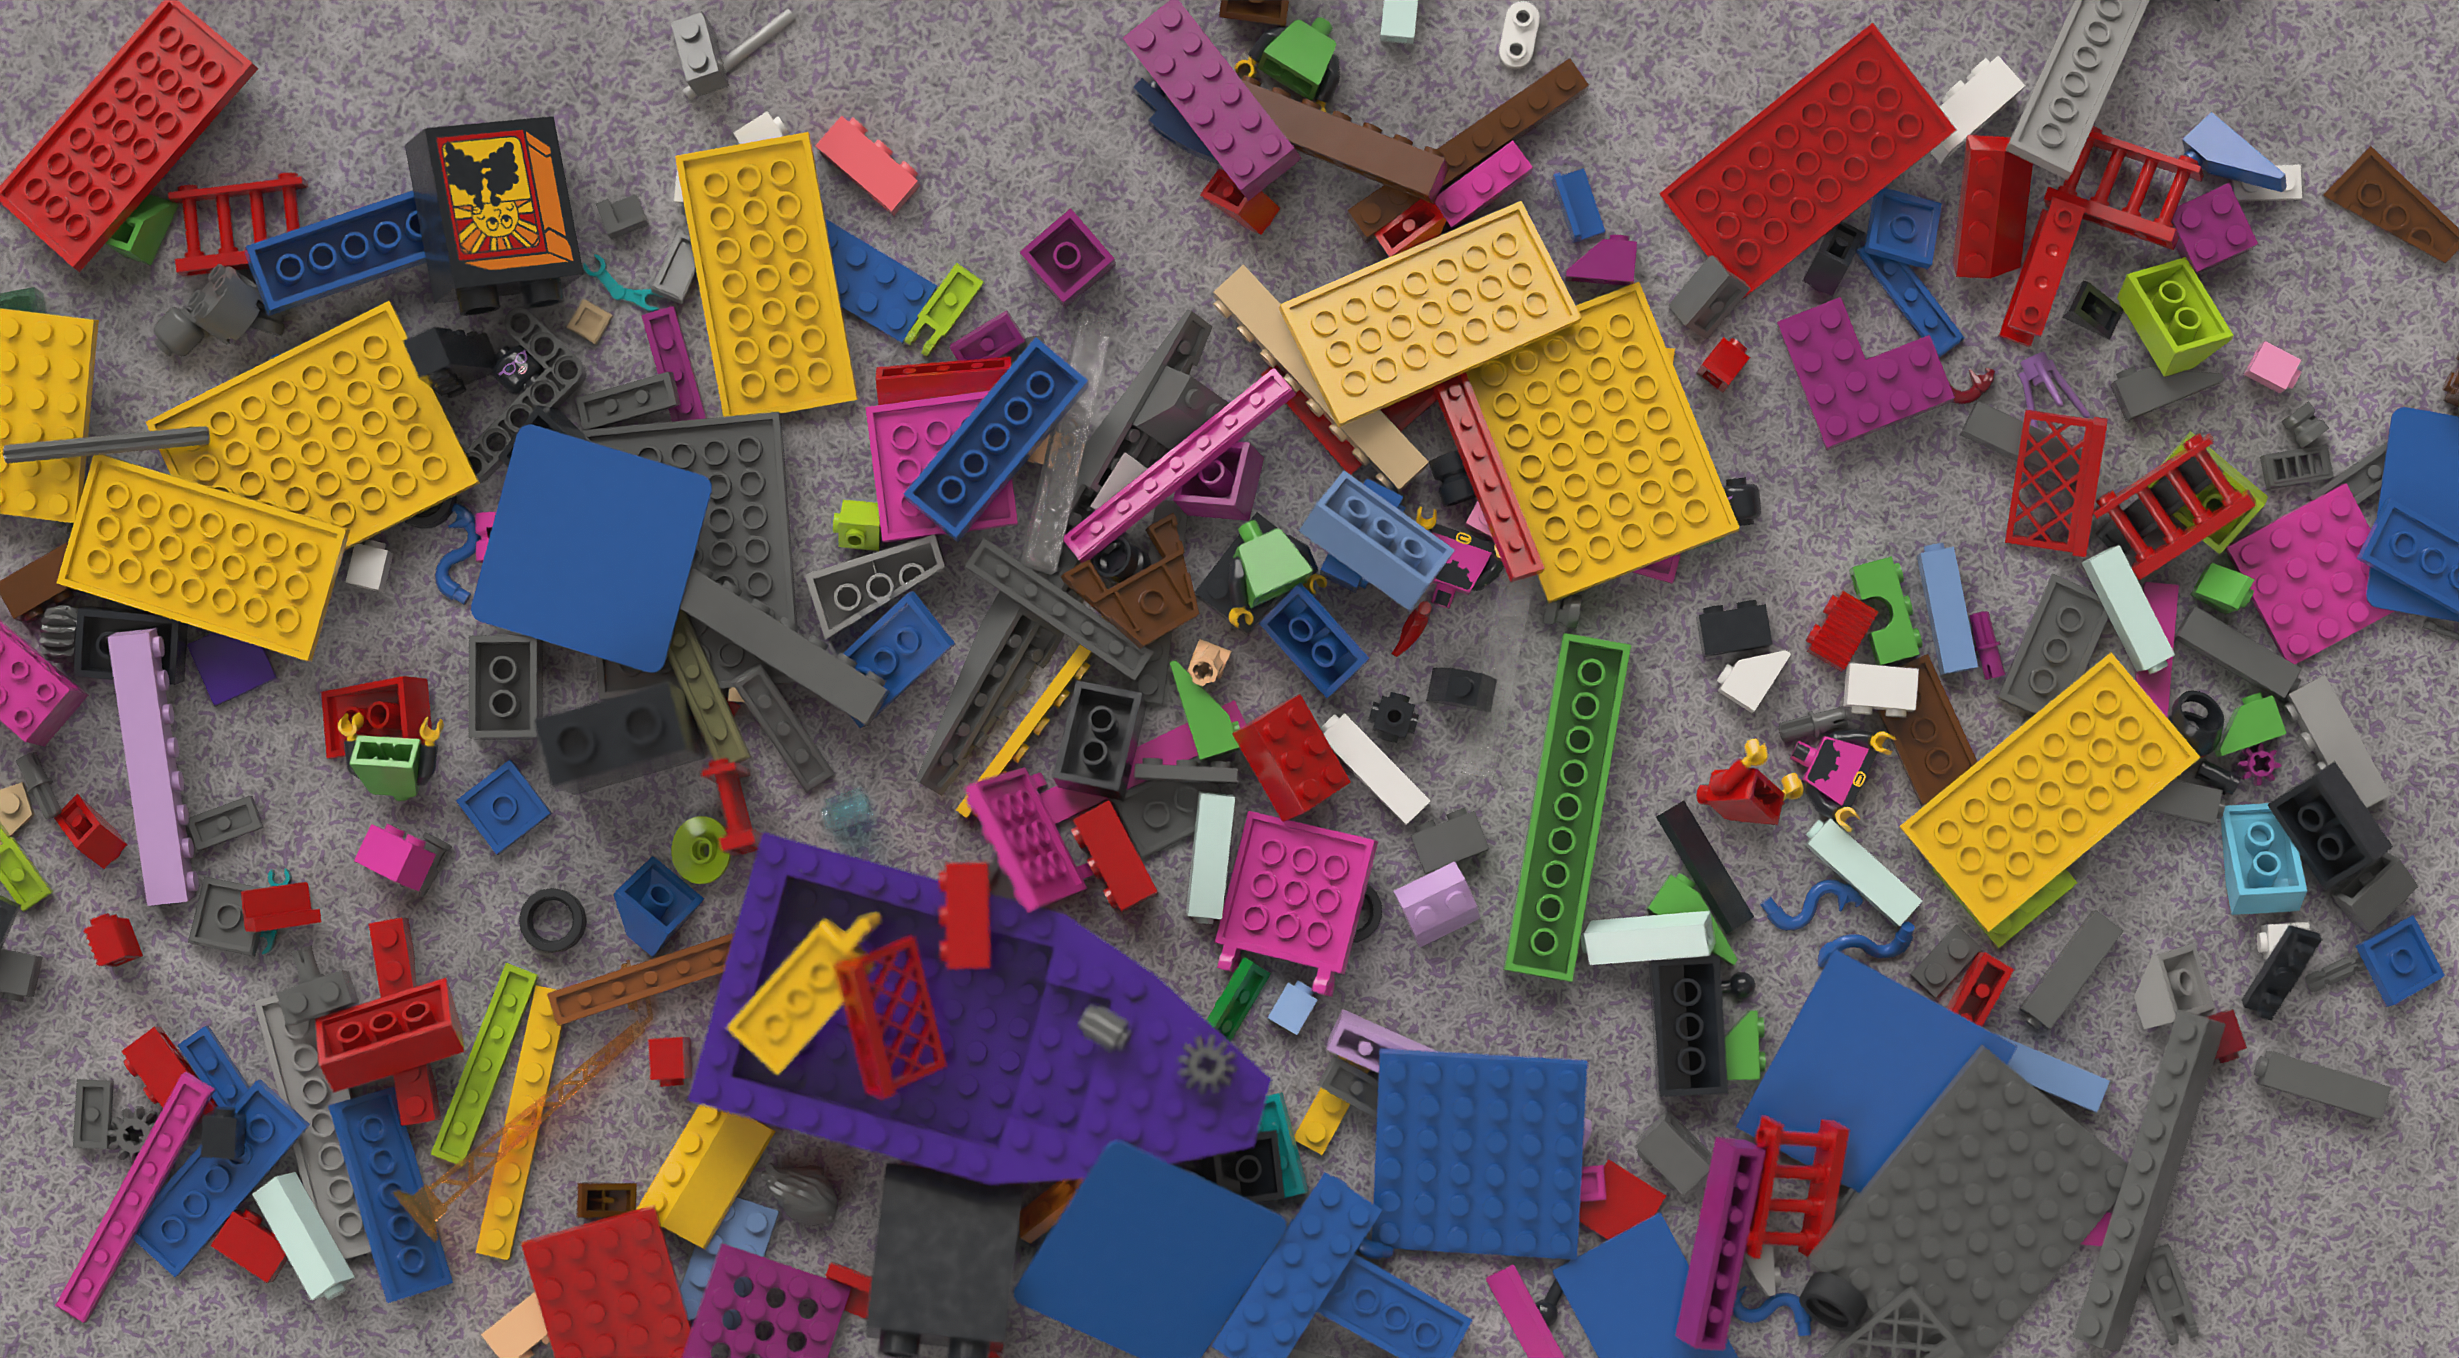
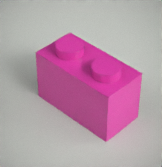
(394, 856)

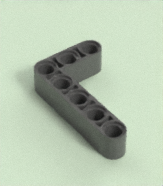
(528, 400)

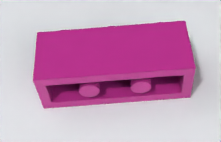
(1483, 185)

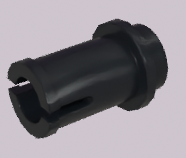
(2218, 777)

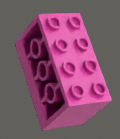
(33, 691)

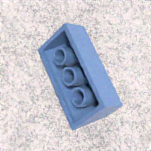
(1376, 540)

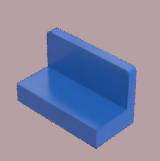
(1578, 205)

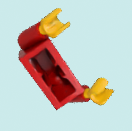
(1746, 792)

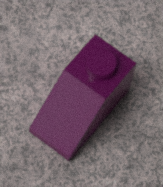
(1606, 263)

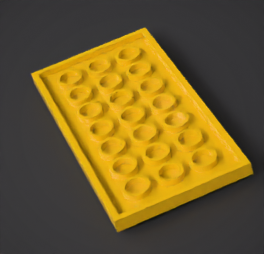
(766, 276)
(1429, 313)
(203, 556)
(2049, 792)

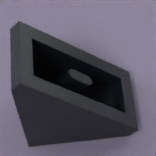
(2093, 310)

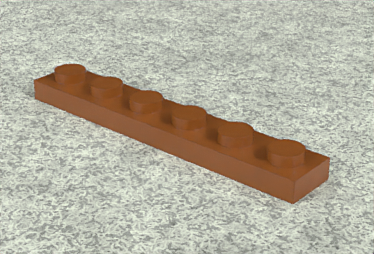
(640, 980)

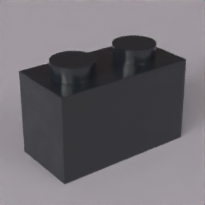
(1733, 629)

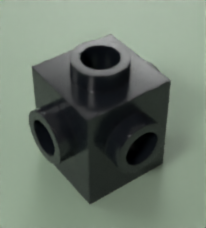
(1392, 731)

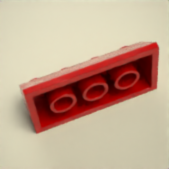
(1991, 209)
(388, 1035)

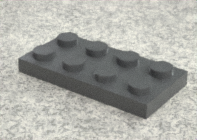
(2054, 645)

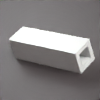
(1374, 768)

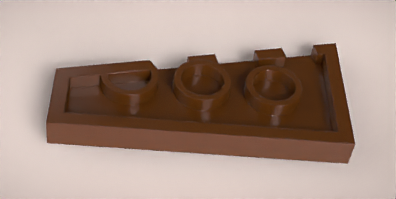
(2392, 203)

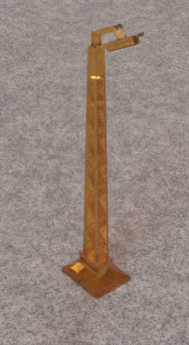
(426, 1206)

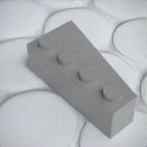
(870, 581)

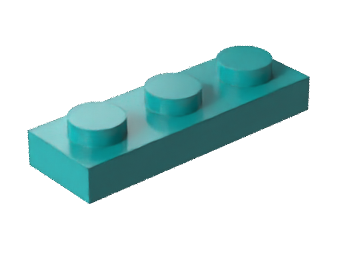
(1276, 1117)

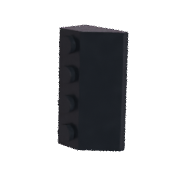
(1688, 1026)

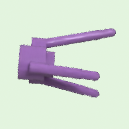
(2040, 371)

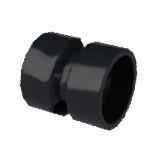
(1455, 481)
(1120, 561)

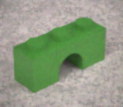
(1882, 582)

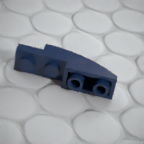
(1170, 122)

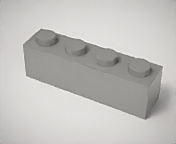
(2334, 738)

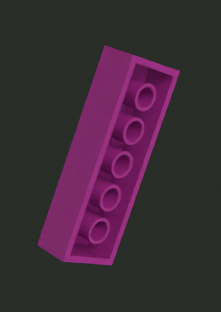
(1212, 98)

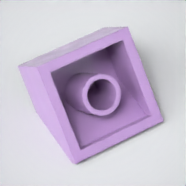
(1437, 904)

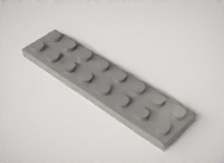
(2075, 83)
(317, 1151)

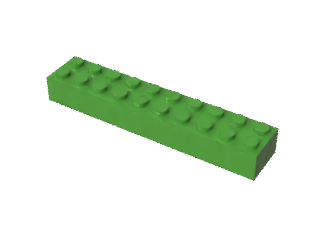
(1567, 807)

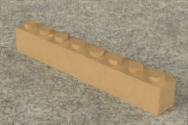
(1372, 436)

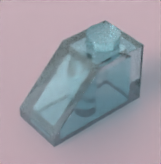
(848, 811)

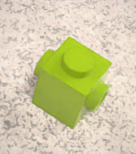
(858, 525)

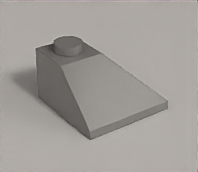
(2172, 983)

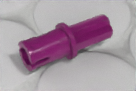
(1987, 645)

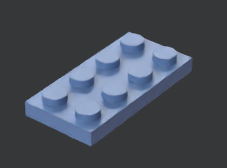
(744, 1227)

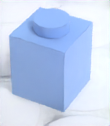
(1293, 1007)

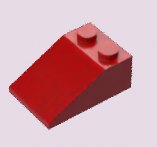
(388, 706)

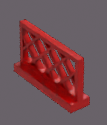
(2086, 485)
(868, 1032)

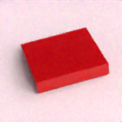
(1626, 1205)

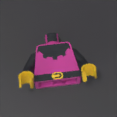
(1469, 567)
(1838, 770)

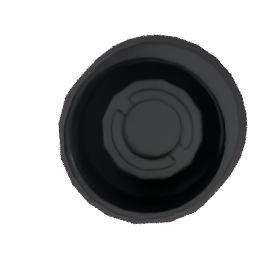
(2209, 731)

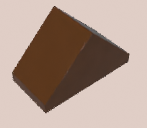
(605, 1199)

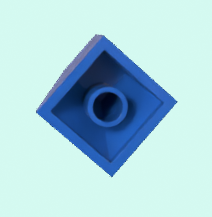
(655, 905)

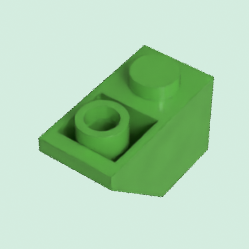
(144, 229)
(2223, 588)
(1742, 1048)

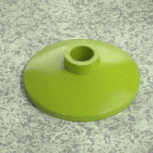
(689, 846)

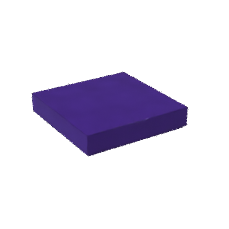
(230, 666)

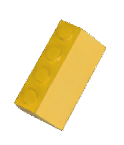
(706, 1172)

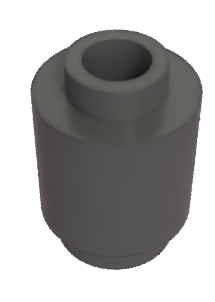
(1105, 1028)

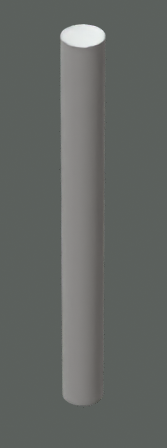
(751, 44)

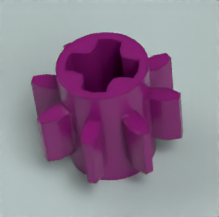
(2249, 763)

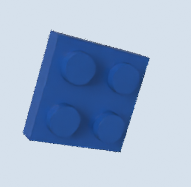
(1903, 228)
(504, 807)
(2400, 961)

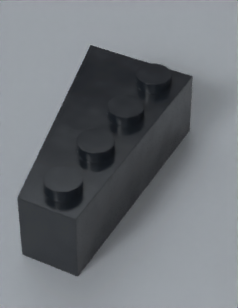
(450, 358)

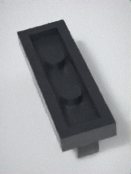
(2281, 971)

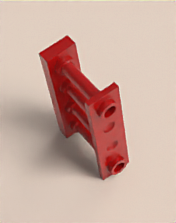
(2129, 218)
(228, 255)
(2041, 272)
(2175, 538)
(740, 835)
(1823, 1189)

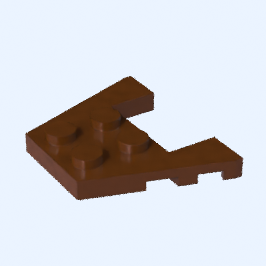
(1149, 601)

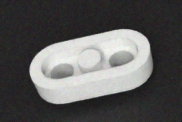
(1519, 34)

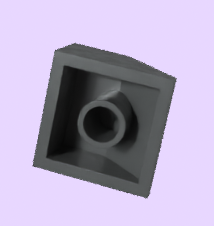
(1177, 408)

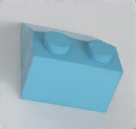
(2260, 862)

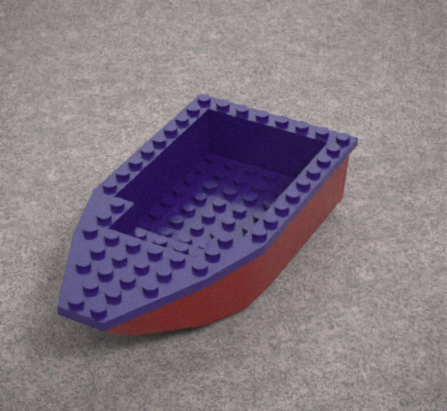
(1020, 1078)

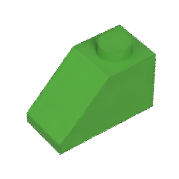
(2251, 724)

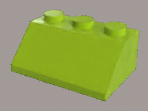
(2173, 315)
(2212, 499)

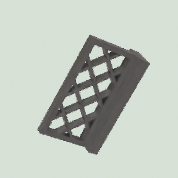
(1950, 1347)

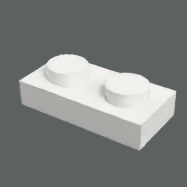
(2250, 192)

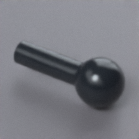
(1740, 985)
(1548, 1306)

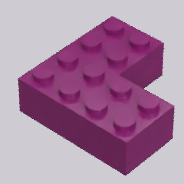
(1854, 393)

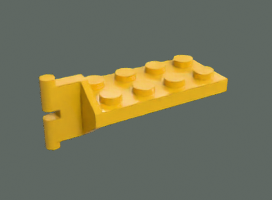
(801, 994)

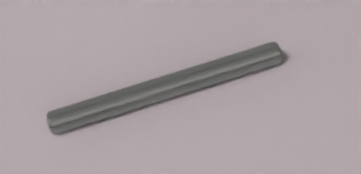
(106, 444)

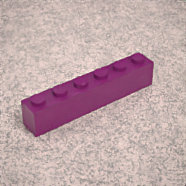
(1720, 1243)

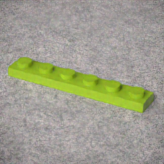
(485, 1063)

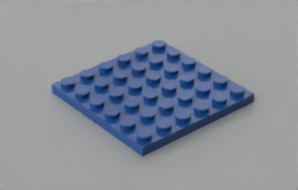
(1479, 1153)

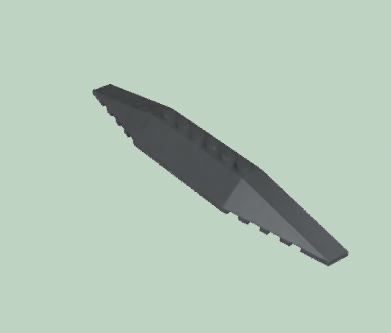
(1013, 637)

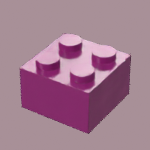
(2212, 229)
(1067, 258)
(1224, 486)

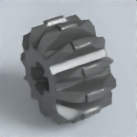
(59, 634)
(1202, 1075)
(137, 1121)

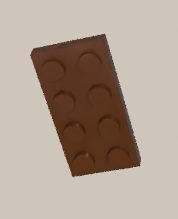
(1931, 737)

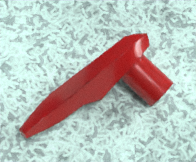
(1413, 627)

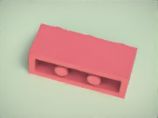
(868, 164)

